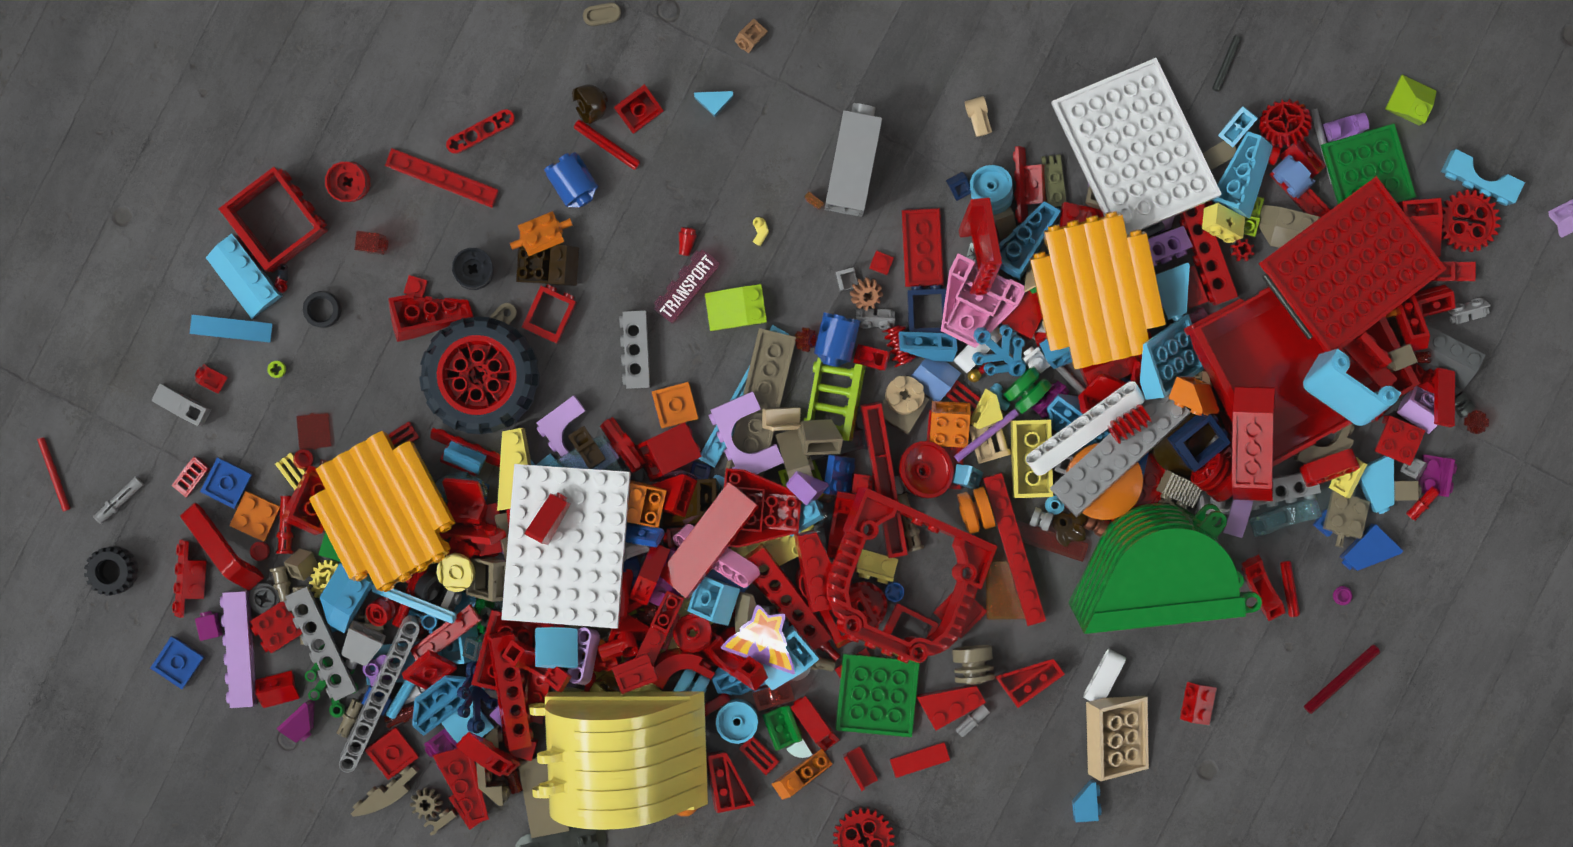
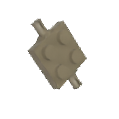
(1346, 516)

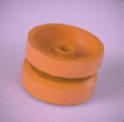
(975, 510)

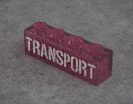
(687, 286)

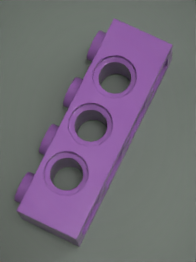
(1176, 239)

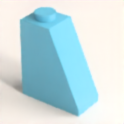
(1174, 290)
(1378, 484)

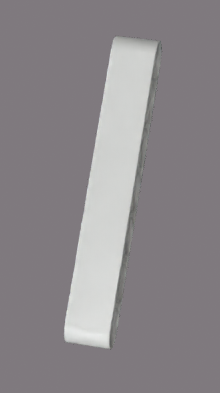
(1084, 428)

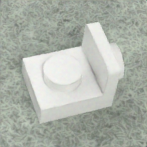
(1035, 358)

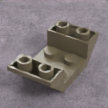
(497, 789)

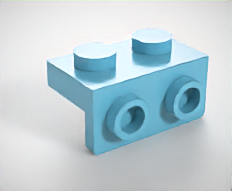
(809, 515)

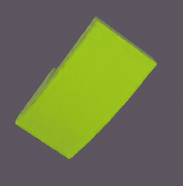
(1252, 223)

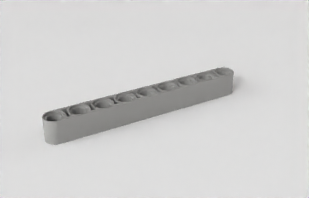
(375, 702)

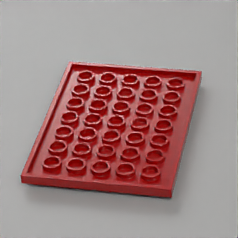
(1352, 266)

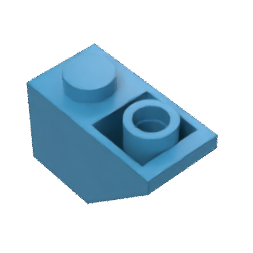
(1085, 803)

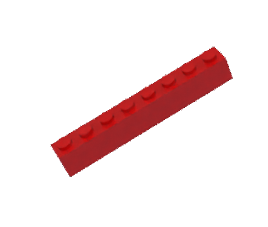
(883, 475)
(1014, 549)

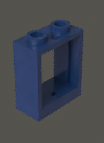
(918, 290)
(1188, 430)

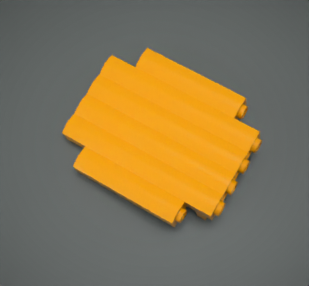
(1097, 289)
(382, 511)

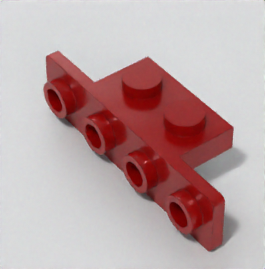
(1029, 184)
(1371, 359)
(443, 437)
(190, 579)

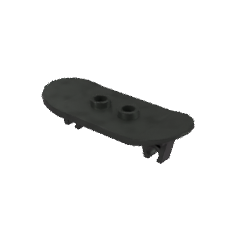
(574, 838)

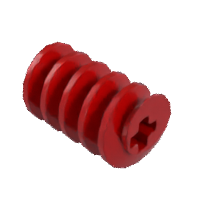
(893, 335)
(1129, 423)

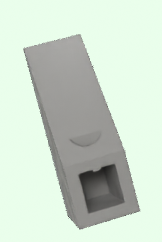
(181, 405)

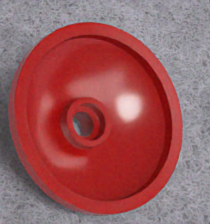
(935, 465)

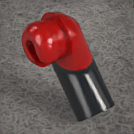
(282, 278)

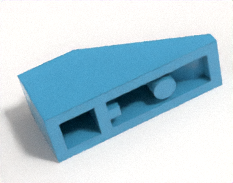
(929, 345)

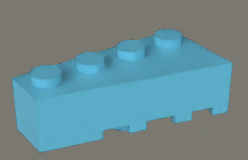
(1244, 175)

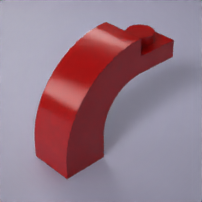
(840, 513)
(1258, 582)
(523, 657)
(676, 660)

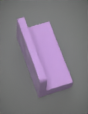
(1563, 218)

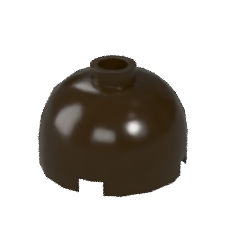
(591, 102)

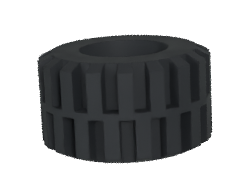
(95, 570)

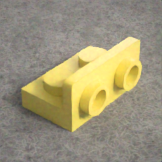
(1347, 483)
(877, 566)

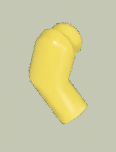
(762, 230)

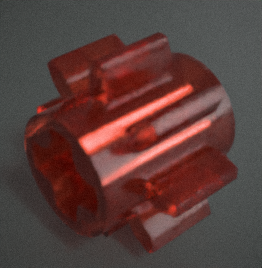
(805, 339)
(1476, 422)

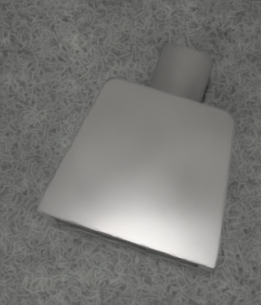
(361, 644)

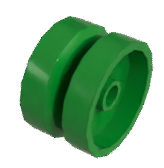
(1029, 392)

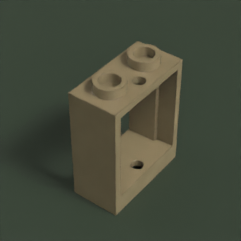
(496, 578)

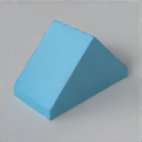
(714, 101)
(1237, 126)
(967, 476)

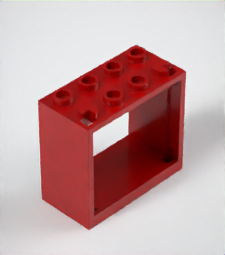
(231, 207)

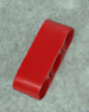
(1329, 467)

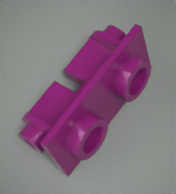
(1041, 406)

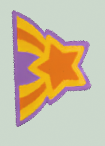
(762, 641)

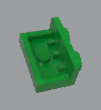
(782, 727)

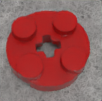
(689, 643)

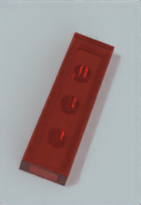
(1047, 540)

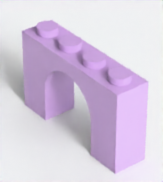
(725, 417)
(556, 422)

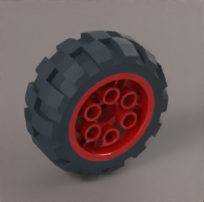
(511, 397)

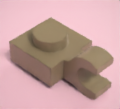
(445, 817)

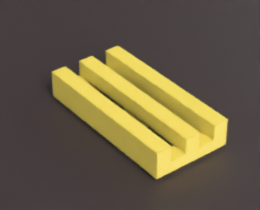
(286, 474)

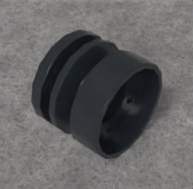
(472, 257)

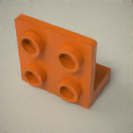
(950, 423)

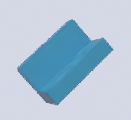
(464, 457)

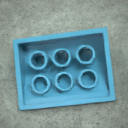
(1168, 357)

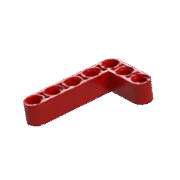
(219, 550)

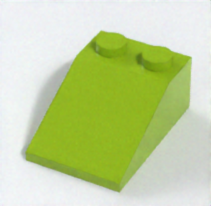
(735, 307)

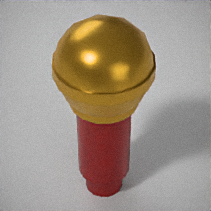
(975, 374)

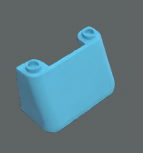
(1344, 394)

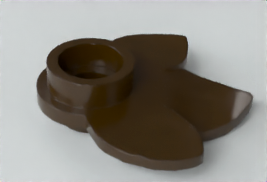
(1071, 530)

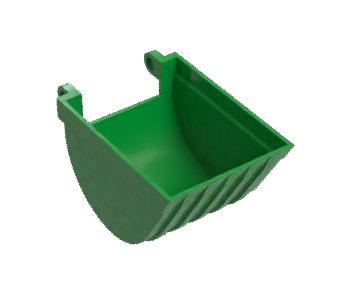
(1159, 571)

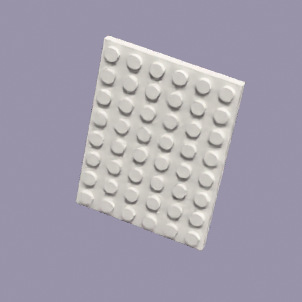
(1136, 147)
(582, 567)

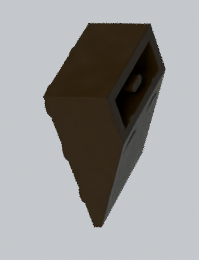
(551, 266)
(703, 496)

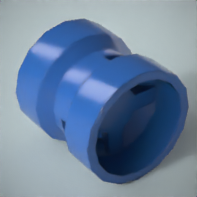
(894, 591)

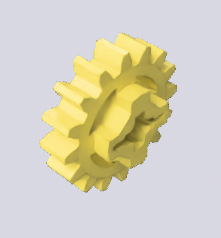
(322, 576)

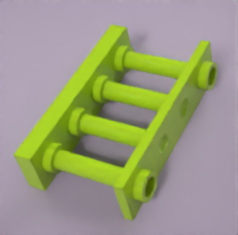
(853, 393)

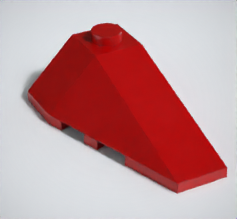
(420, 316)

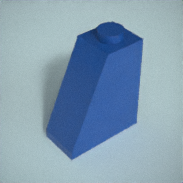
(1369, 550)

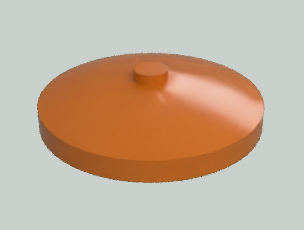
(1117, 498)

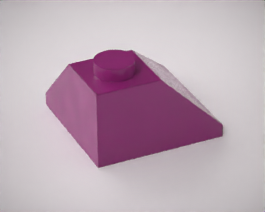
(300, 723)

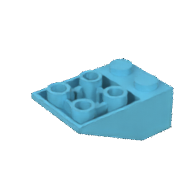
(802, 657)

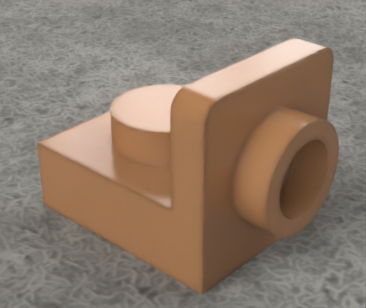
(750, 35)

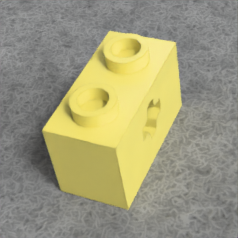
(1223, 223)

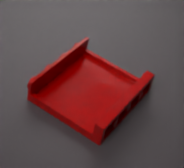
(981, 226)

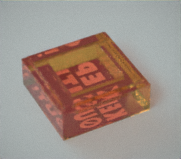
(814, 201)

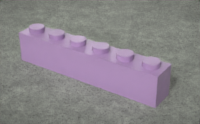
(239, 649)

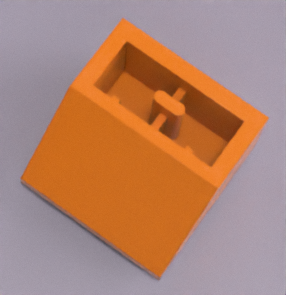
(1194, 395)
(645, 504)

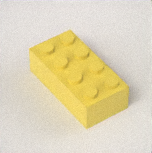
(1025, 437)

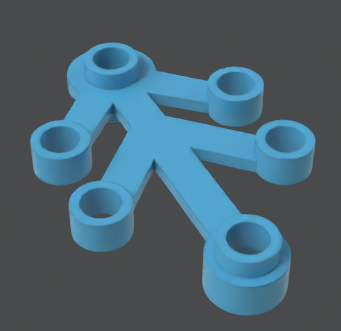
(1001, 353)

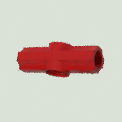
(622, 444)

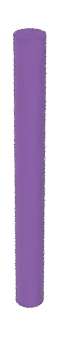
(986, 435)

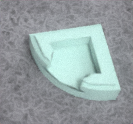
(799, 749)

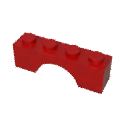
(744, 669)

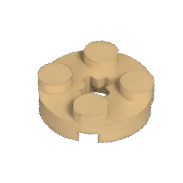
(895, 400)

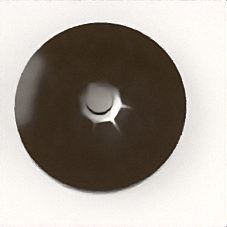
(1168, 457)

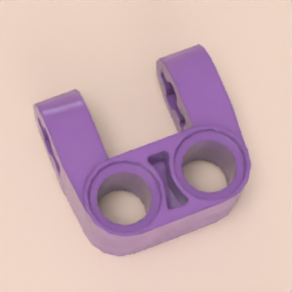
(1346, 127)

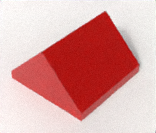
(638, 109)

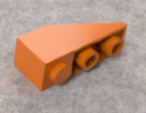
(801, 774)

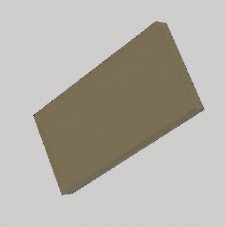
(537, 809)

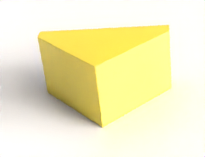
(987, 411)

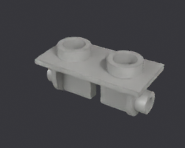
(1477, 308)
(884, 319)

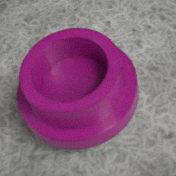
(1342, 595)

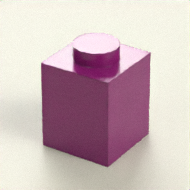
(208, 625)

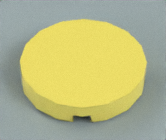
(456, 572)

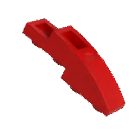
(661, 626)
(487, 754)

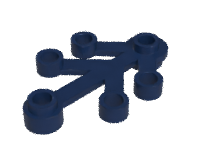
(475, 723)

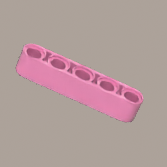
(729, 564)

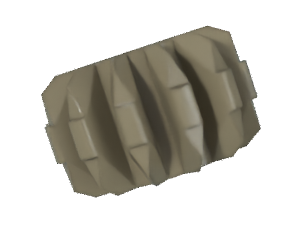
(421, 808)

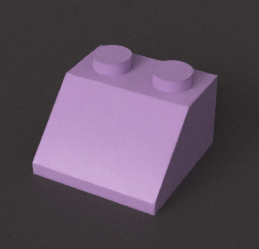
(1418, 408)

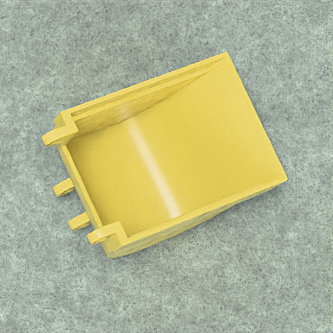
(622, 757)

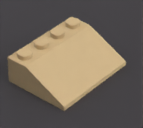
(1117, 736)

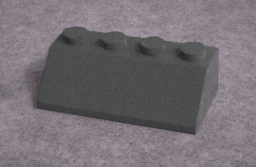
(1451, 355)

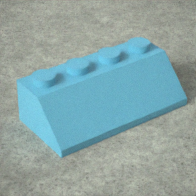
(243, 275)

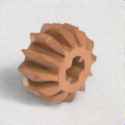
(863, 300)

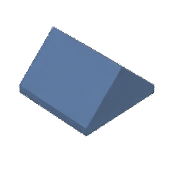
(936, 377)

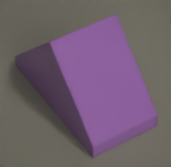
(806, 487)

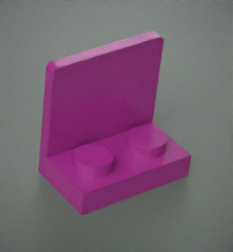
(1438, 474)

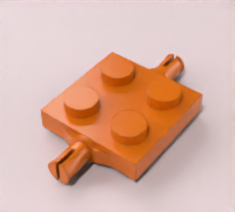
(541, 233)

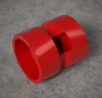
(381, 611)

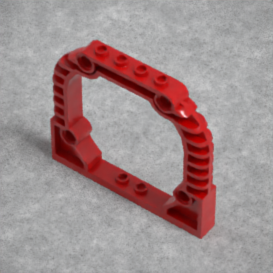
(971, 554)

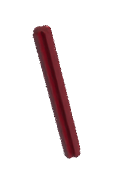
(1342, 679)

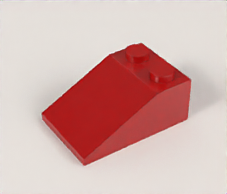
(299, 508)

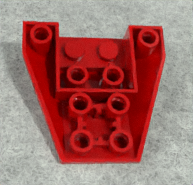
(777, 510)

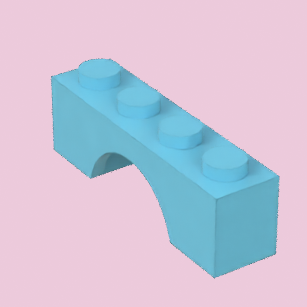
(1460, 167)

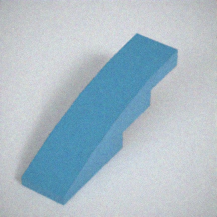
(230, 328)

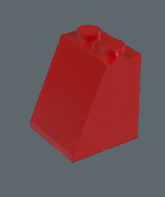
(668, 451)

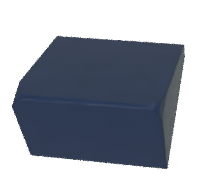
(959, 186)
(700, 470)

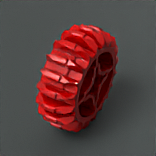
(1273, 124)

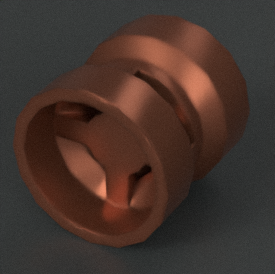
(1096, 525)

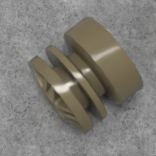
(973, 664)

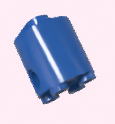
(572, 180)
(836, 339)

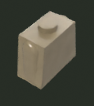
(819, 437)

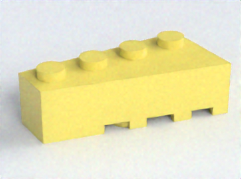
(513, 451)

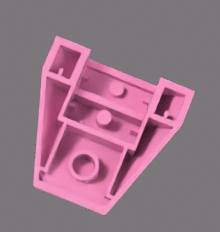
(968, 311)

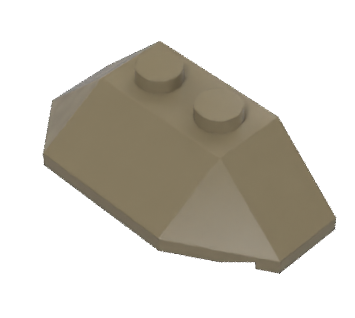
(1283, 224)

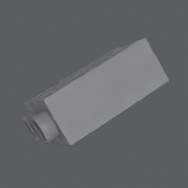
(853, 160)

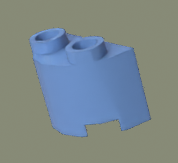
(1294, 175)

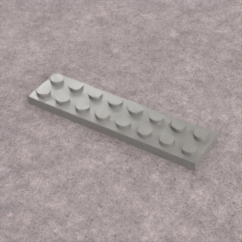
(1112, 460)

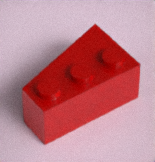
(1029, 681)

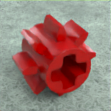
(1247, 248)

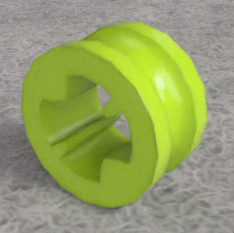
(272, 365)

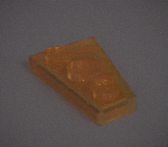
(1000, 593)

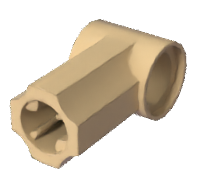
(977, 111)

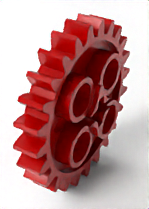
(1471, 203)
(879, 832)

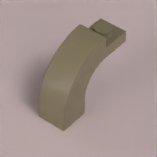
(1337, 445)

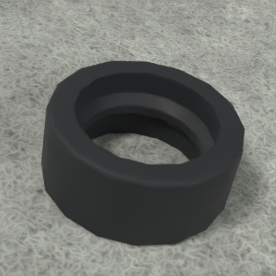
(307, 309)
(424, 583)

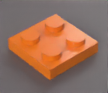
(674, 405)
(255, 516)

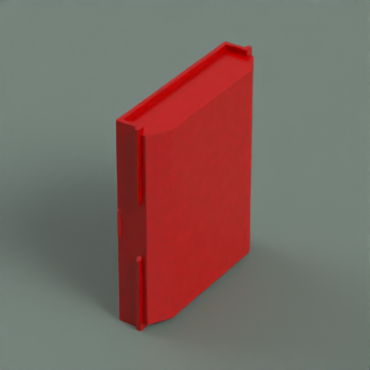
(1256, 347)

